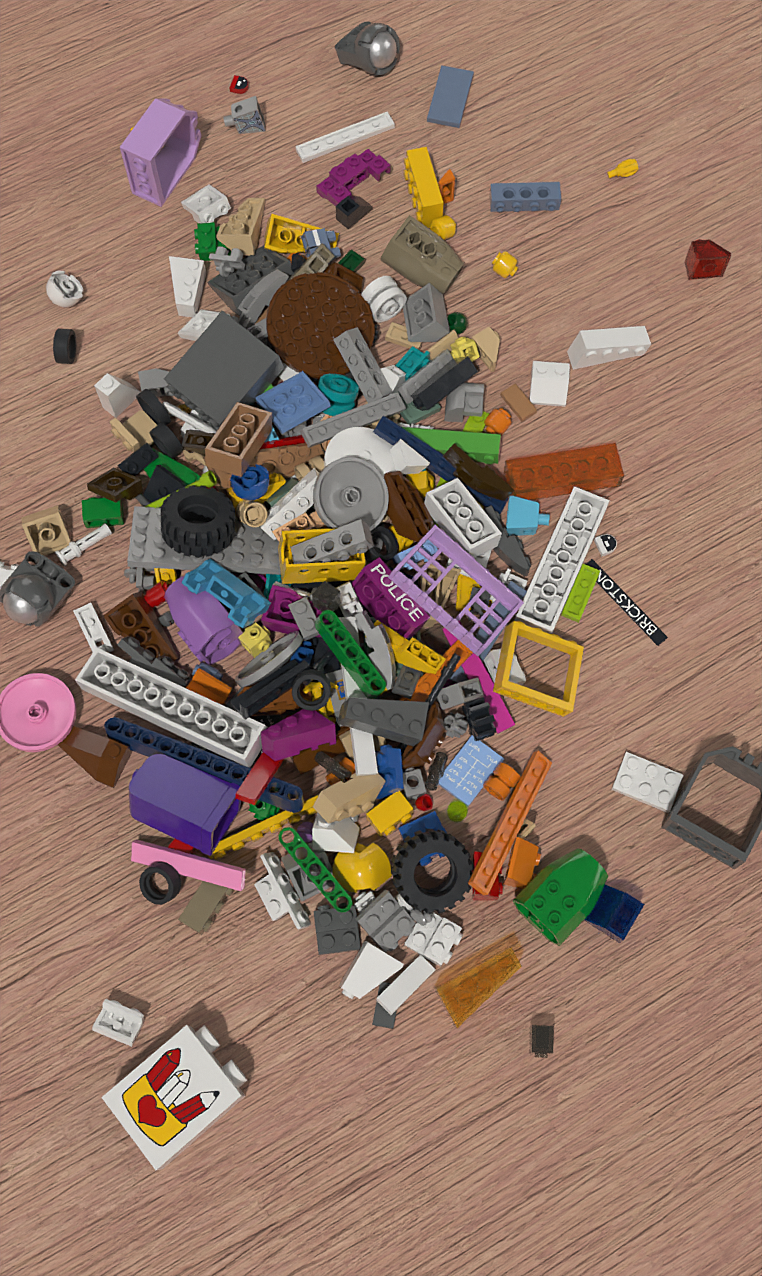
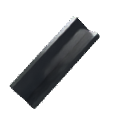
(268, 689)

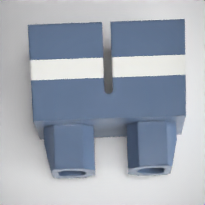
(314, 238)

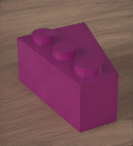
(297, 733)

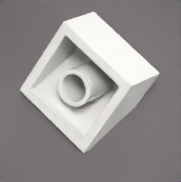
(549, 383)
(335, 836)

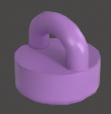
(305, 831)

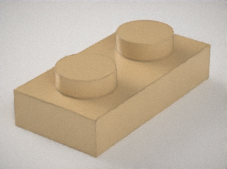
(398, 335)

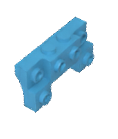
(228, 589)

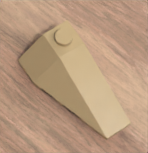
(243, 227)

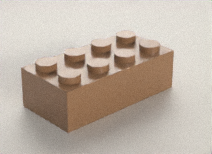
(238, 439)

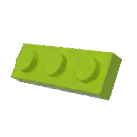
(580, 593)

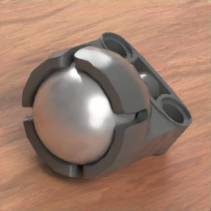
(369, 48)
(35, 590)

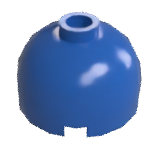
(252, 484)

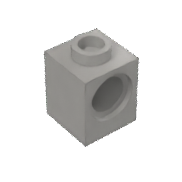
(413, 792)

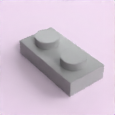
(304, 618)

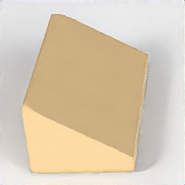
(443, 344)

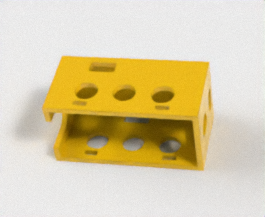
(318, 572)

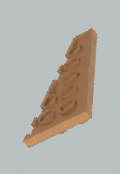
(275, 460)

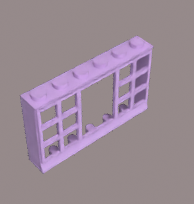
(475, 571)

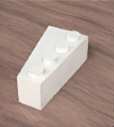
(607, 345)

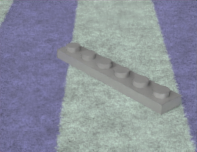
(357, 417)

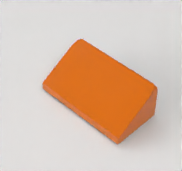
(447, 186)

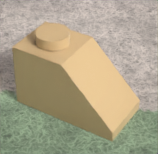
(488, 346)

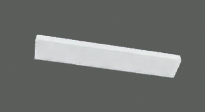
(345, 137)

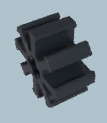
(479, 719)

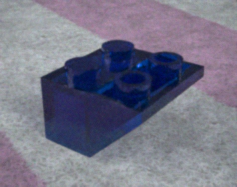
(614, 913)

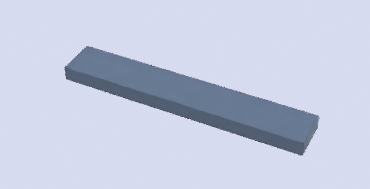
(492, 624)

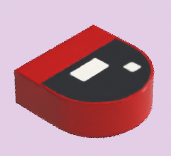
(239, 85)

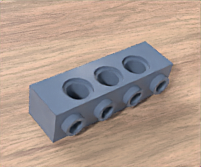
(525, 196)

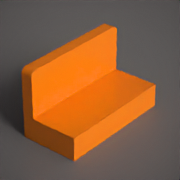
(209, 687)

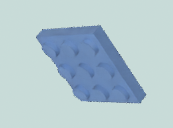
(293, 402)

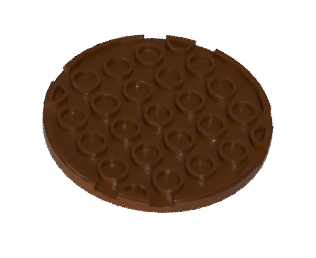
(309, 315)

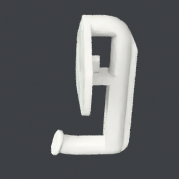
(192, 421)

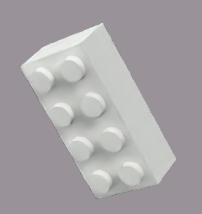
(462, 518)

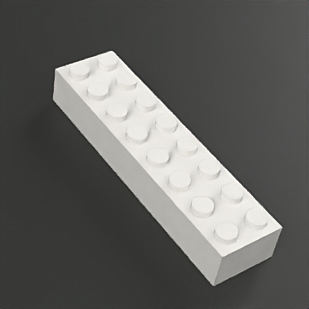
(562, 560)

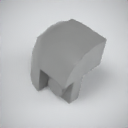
(464, 400)

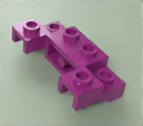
(350, 174)

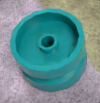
(339, 391)

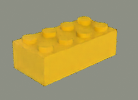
(423, 186)

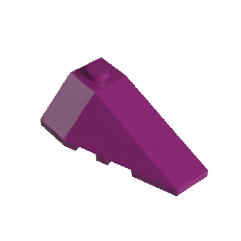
(279, 616)

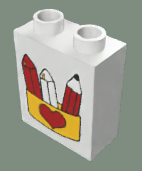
(176, 1095)

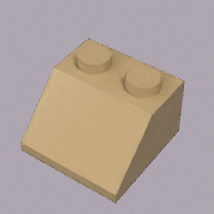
(46, 531)

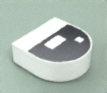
(605, 544)

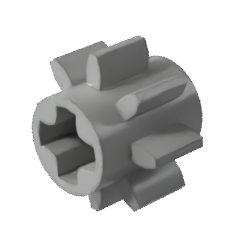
(455, 725)

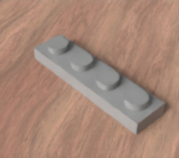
(423, 375)

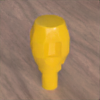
(624, 169)

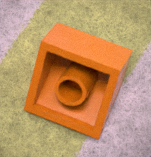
(521, 863)

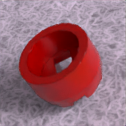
(424, 803)

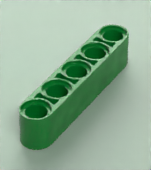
(350, 664)
(323, 875)

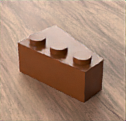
(283, 705)

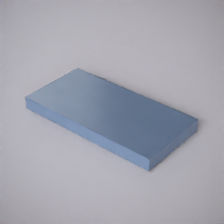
(450, 96)

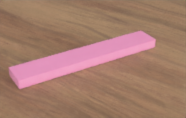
(190, 865)

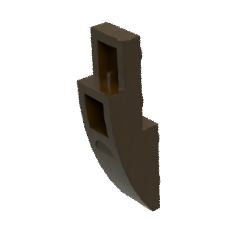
(479, 479)

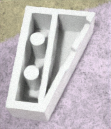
(188, 283)

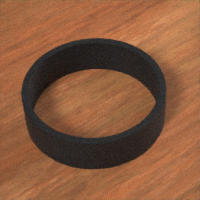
(153, 407)

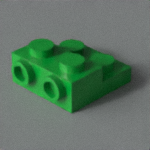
(207, 240)

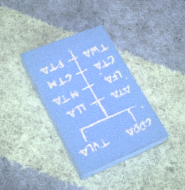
(469, 770)

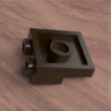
(116, 485)

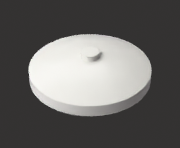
(362, 444)

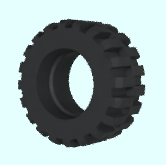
(197, 504)
(446, 893)

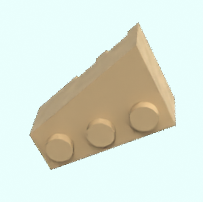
(441, 591)
(349, 798)

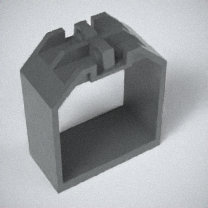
(741, 768)

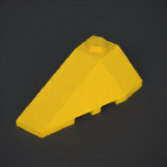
(285, 234)

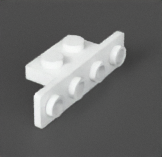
(278, 894)

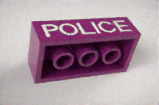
(387, 601)

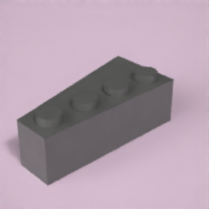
(386, 718)

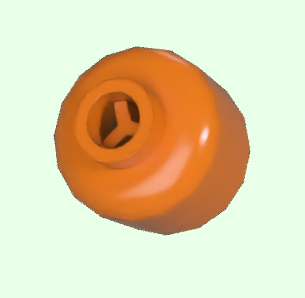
(497, 421)

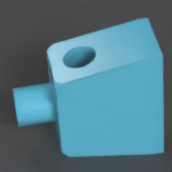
(524, 517)

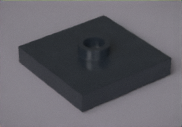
(162, 484)

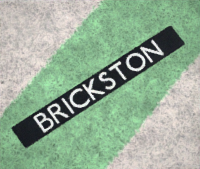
(628, 605)

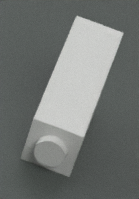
(115, 394)
(368, 971)

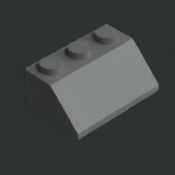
(426, 315)

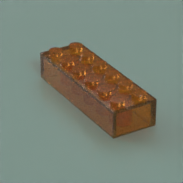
(560, 471)

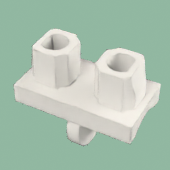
(349, 602)

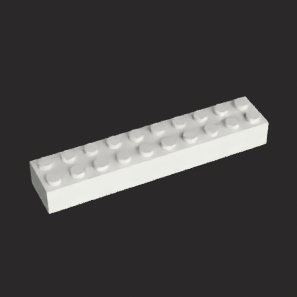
(172, 707)

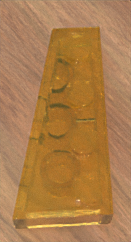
(471, 988)

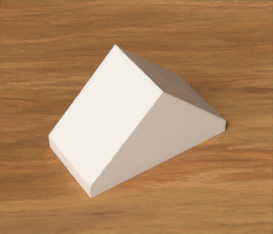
(407, 459)

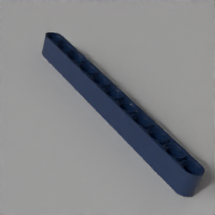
(151, 743)

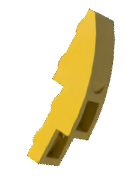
(413, 653)

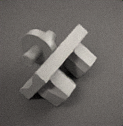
(225, 263)
(142, 581)

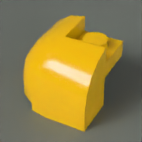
(362, 869)

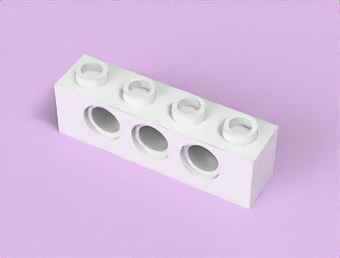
(292, 504)

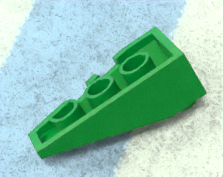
(182, 472)

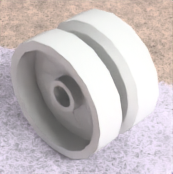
(384, 298)

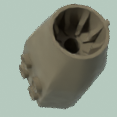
(422, 256)

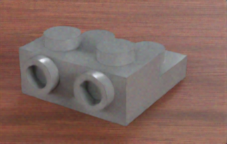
(385, 921)

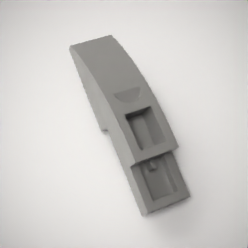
(259, 296)
(383, 654)

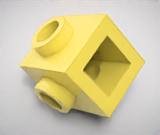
(464, 347)
(255, 639)

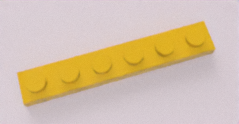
(256, 832)

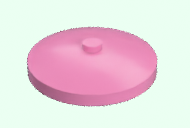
(36, 712)

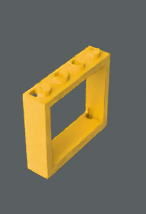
(527, 695)

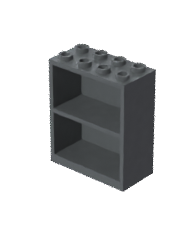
(223, 369)

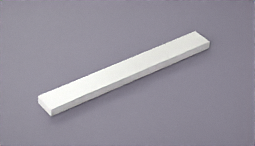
(361, 741)

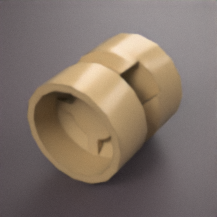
(251, 513)

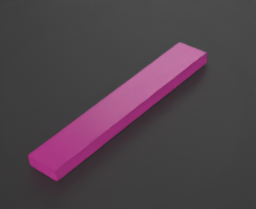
(473, 669)

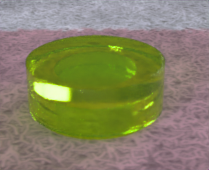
(457, 811)

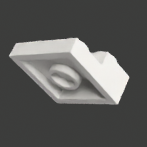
(206, 204)
(435, 939)

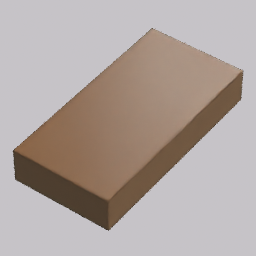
(518, 402)

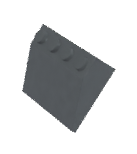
(239, 282)

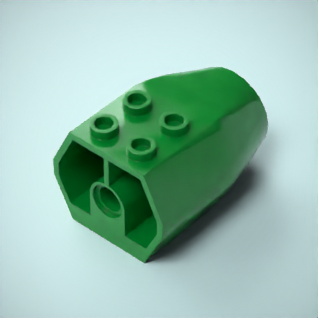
(562, 895)

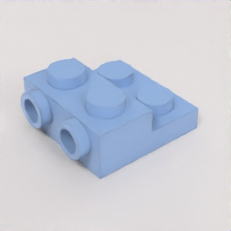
(429, 547)

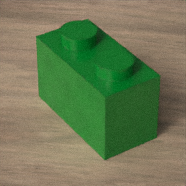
(102, 511)

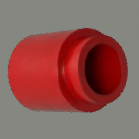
(156, 594)

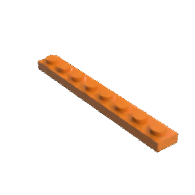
(510, 823)

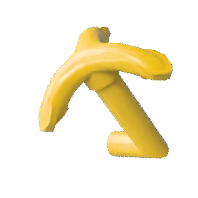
(315, 688)

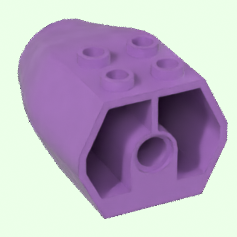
(202, 623)

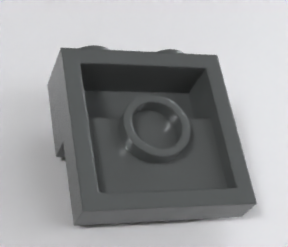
(336, 930)

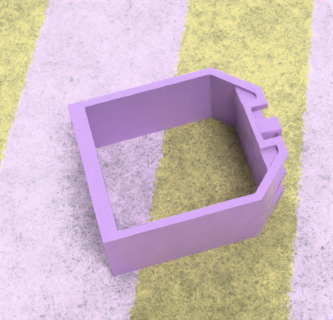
(160, 126)

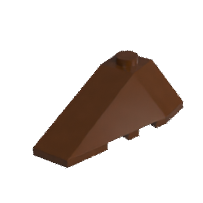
(138, 620)
(97, 755)

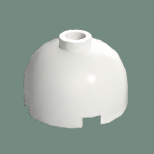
(63, 290)

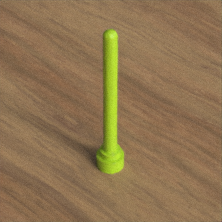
(207, 479)

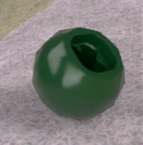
(458, 322)

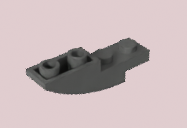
(508, 547)
(161, 666)

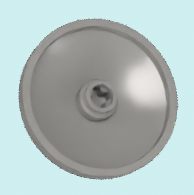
(350, 492)
(269, 660)

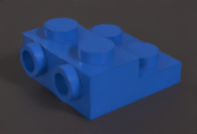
(390, 769)
(428, 821)

